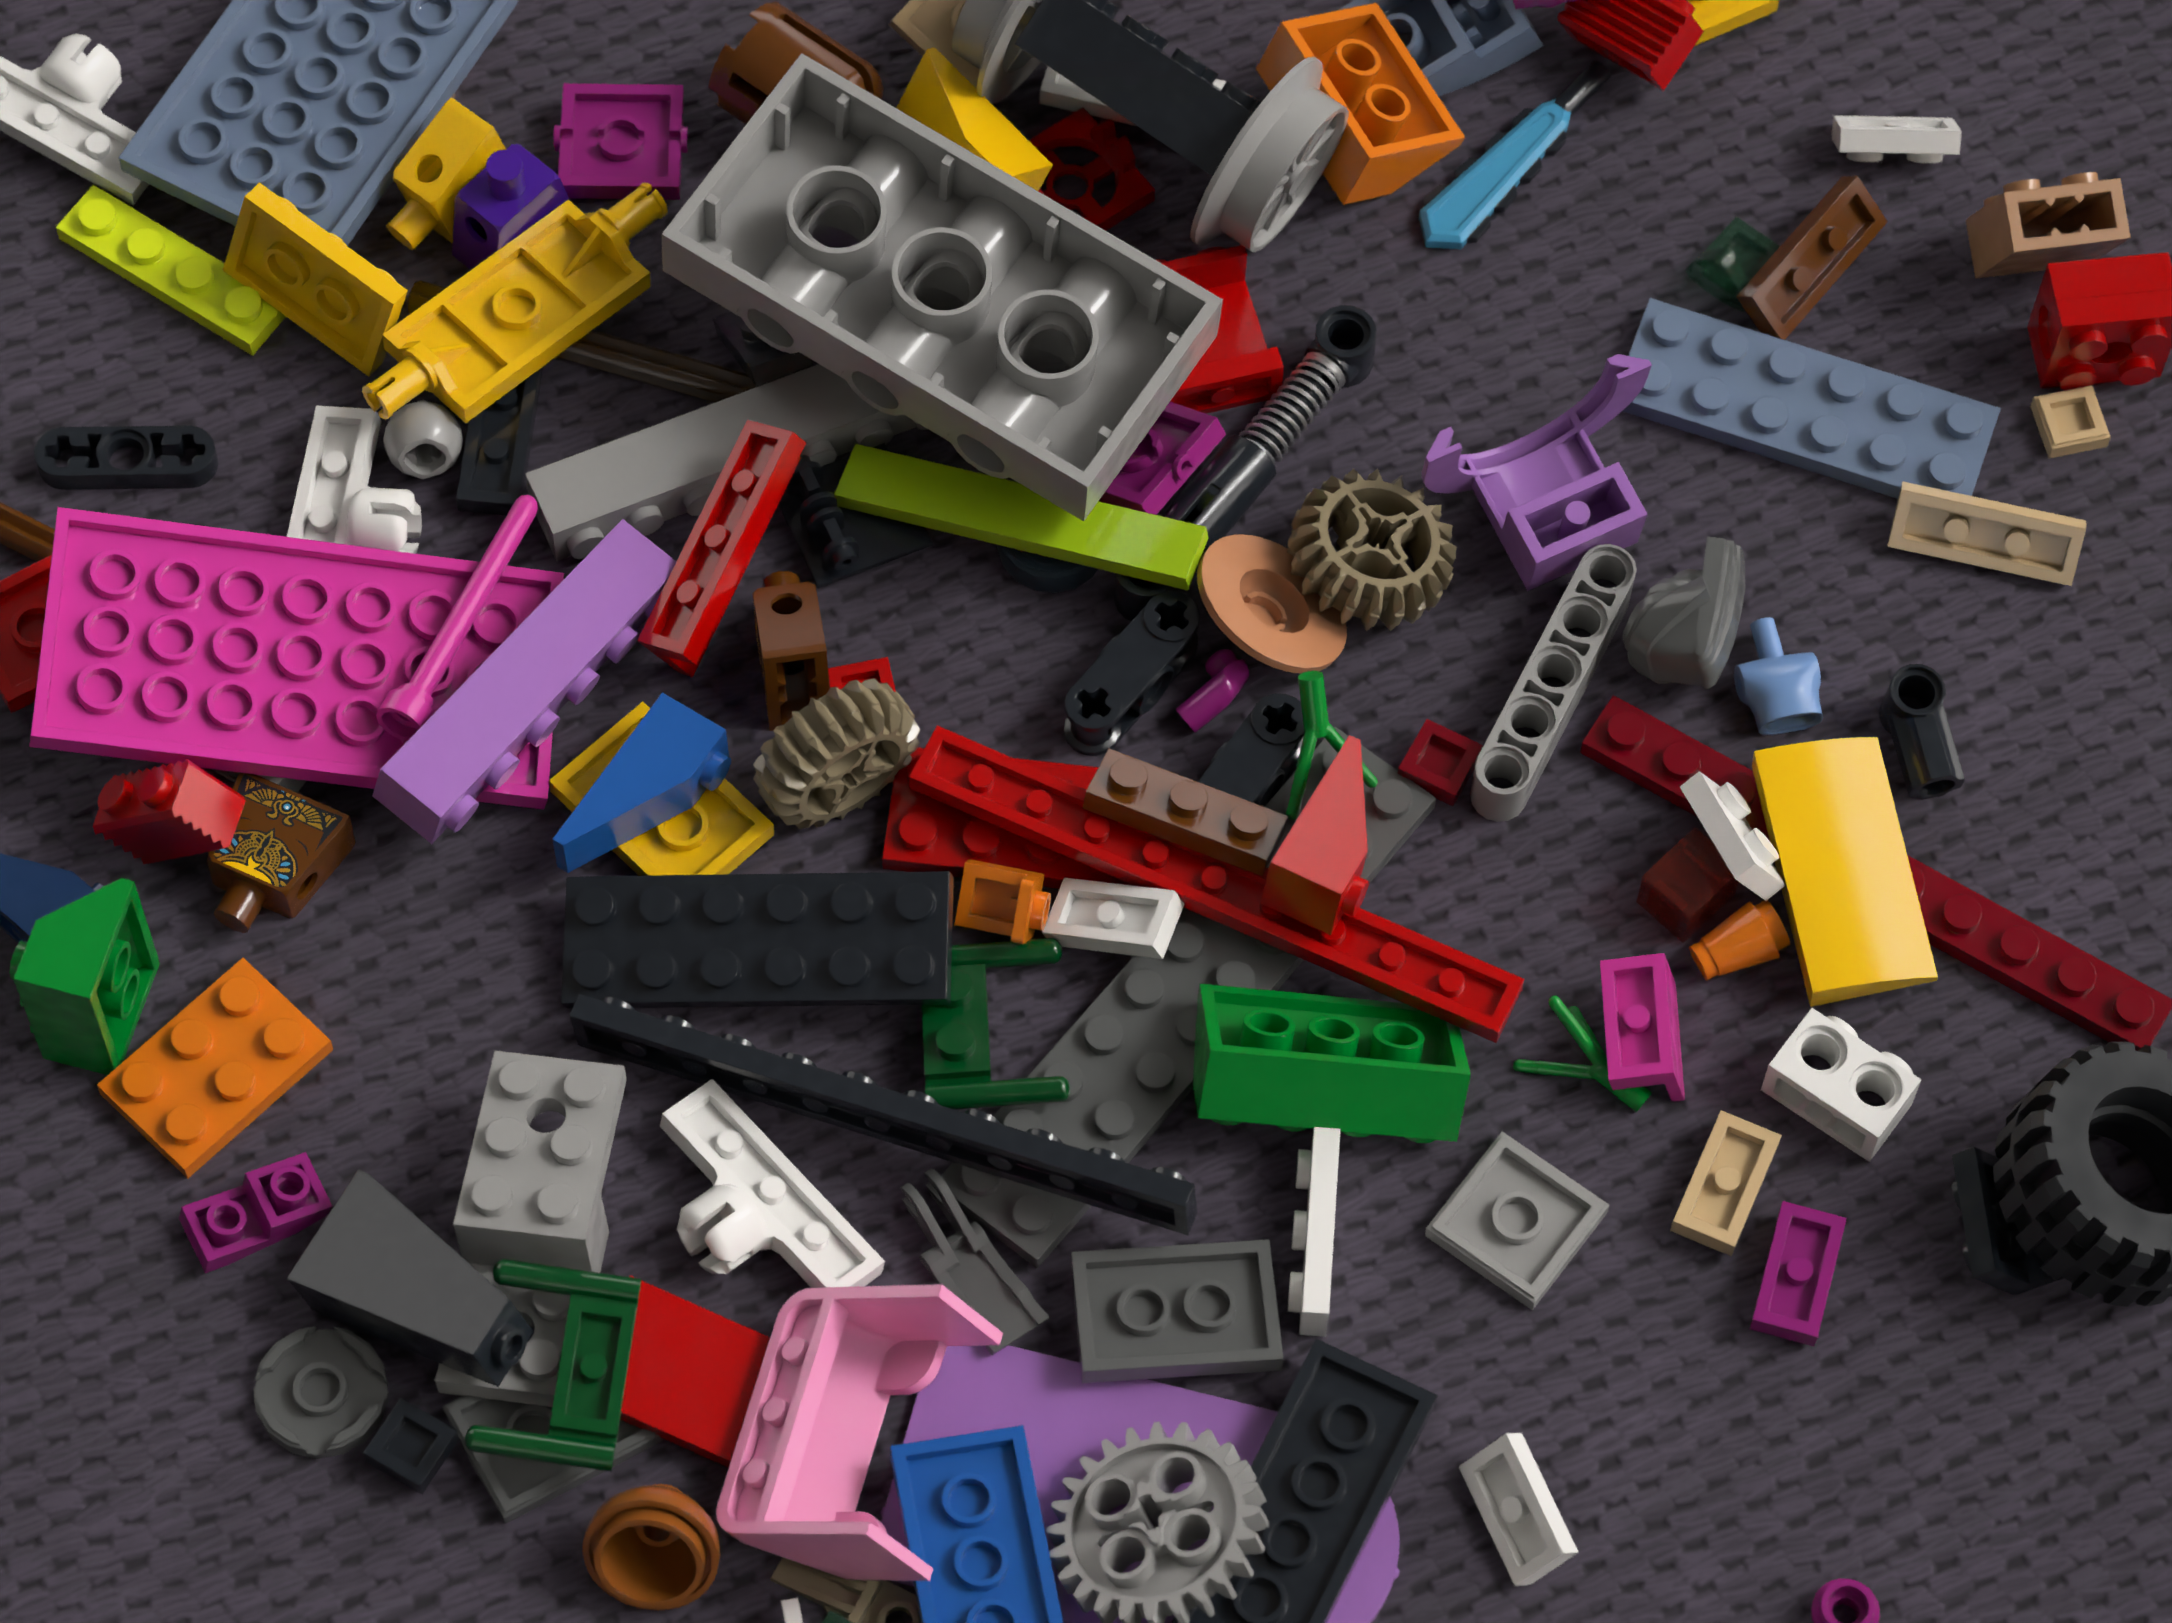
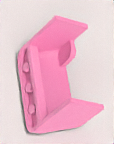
(820, 1415)

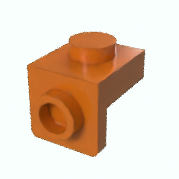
(1002, 900)

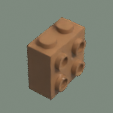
(2047, 224)

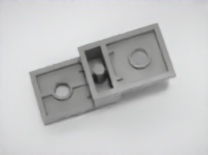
(536, 1200)

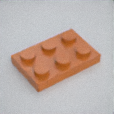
(215, 1067)

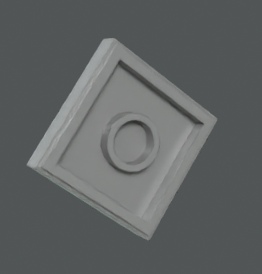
(1517, 1220)

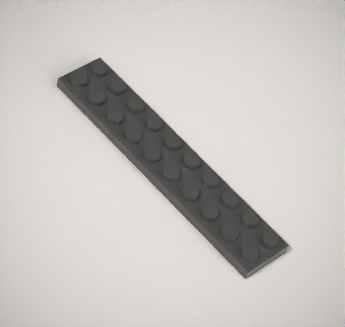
(1136, 1042)

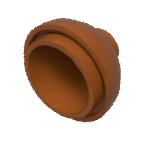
(652, 1548)

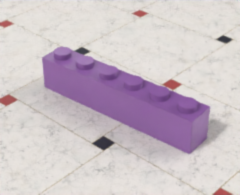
(524, 685)

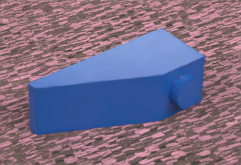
(648, 781)

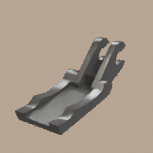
(971, 1265)

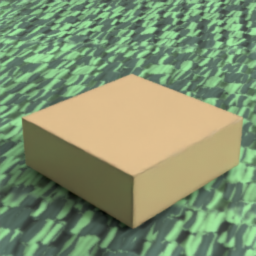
(2070, 421)

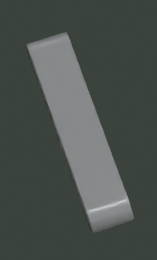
(1547, 707)

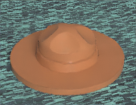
(1262, 606)

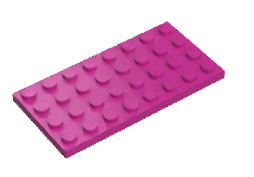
(255, 648)

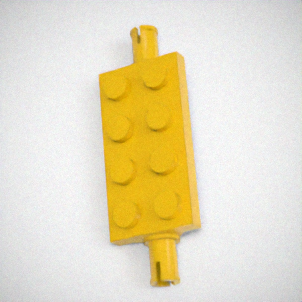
(518, 308)

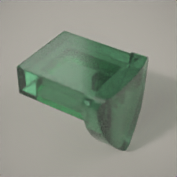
(1731, 262)

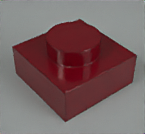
(1440, 761)

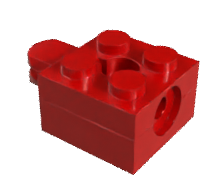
(2103, 321)

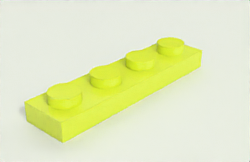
(168, 268)

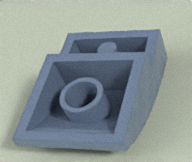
(1459, 38)

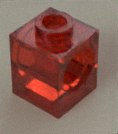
(1687, 885)

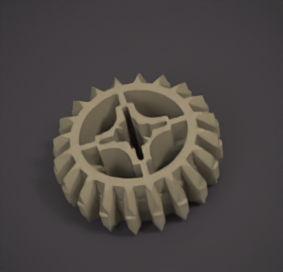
(1371, 569)
(836, 753)

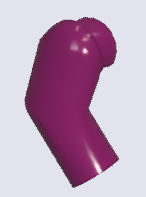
(1215, 695)

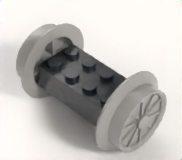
(1257, 151)

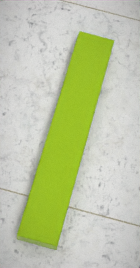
(1020, 519)

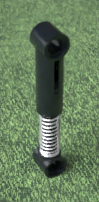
(1247, 464)

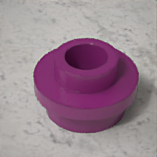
(1848, 1593)

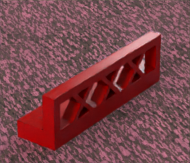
(721, 545)

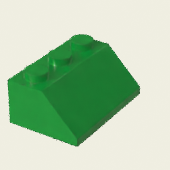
(87, 977)

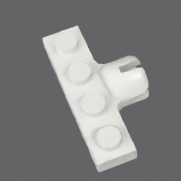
(61, 114)
(334, 490)
(759, 1199)

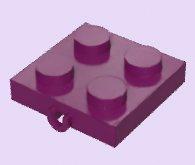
(621, 139)
(1164, 459)

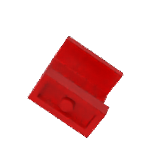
(1237, 363)

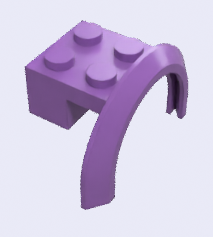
(1550, 488)

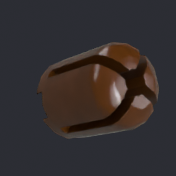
(766, 53)

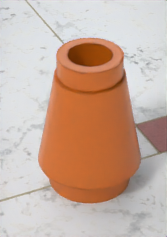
(1741, 941)

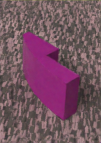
(261, 1212)

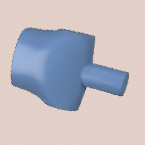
(1779, 686)

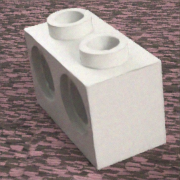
(1830, 1095)

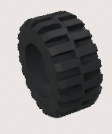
(2058, 1193)

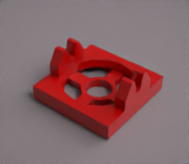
(1116, 156)

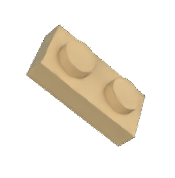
(1725, 1183)

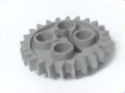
(1157, 1526)

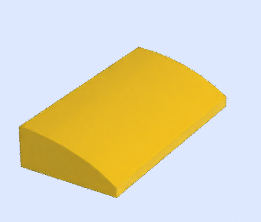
(1843, 868)

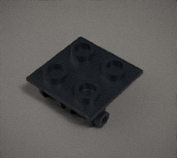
(839, 539)

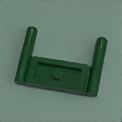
(958, 1033)
(589, 1372)

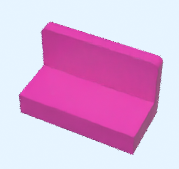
(1642, 1024)

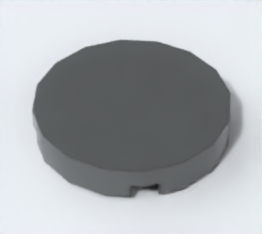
(325, 1414)

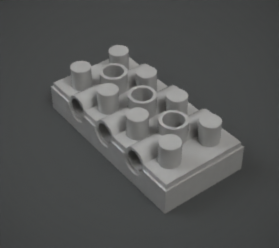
(941, 287)

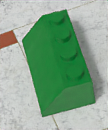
(1327, 1064)

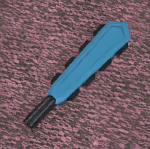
(1488, 184)

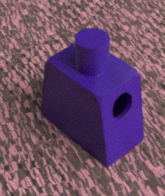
(503, 203)

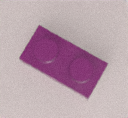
(1798, 1273)

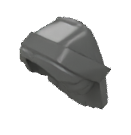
(1689, 620)

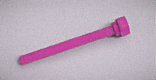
(411, 704)

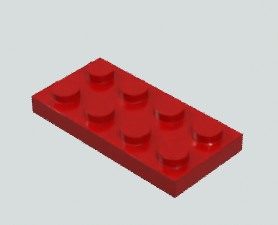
(938, 837)

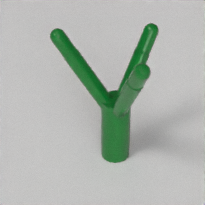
(1315, 726)
(1585, 1038)

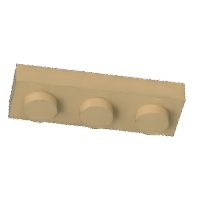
(1987, 533)

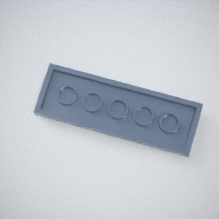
(1806, 405)

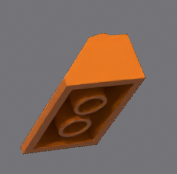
(1394, 113)

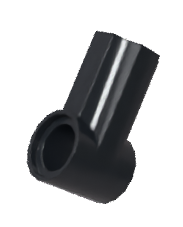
(1921, 735)

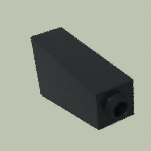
(407, 1286)

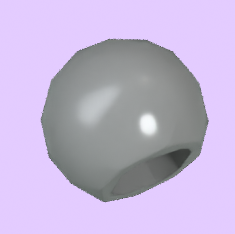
(423, 439)

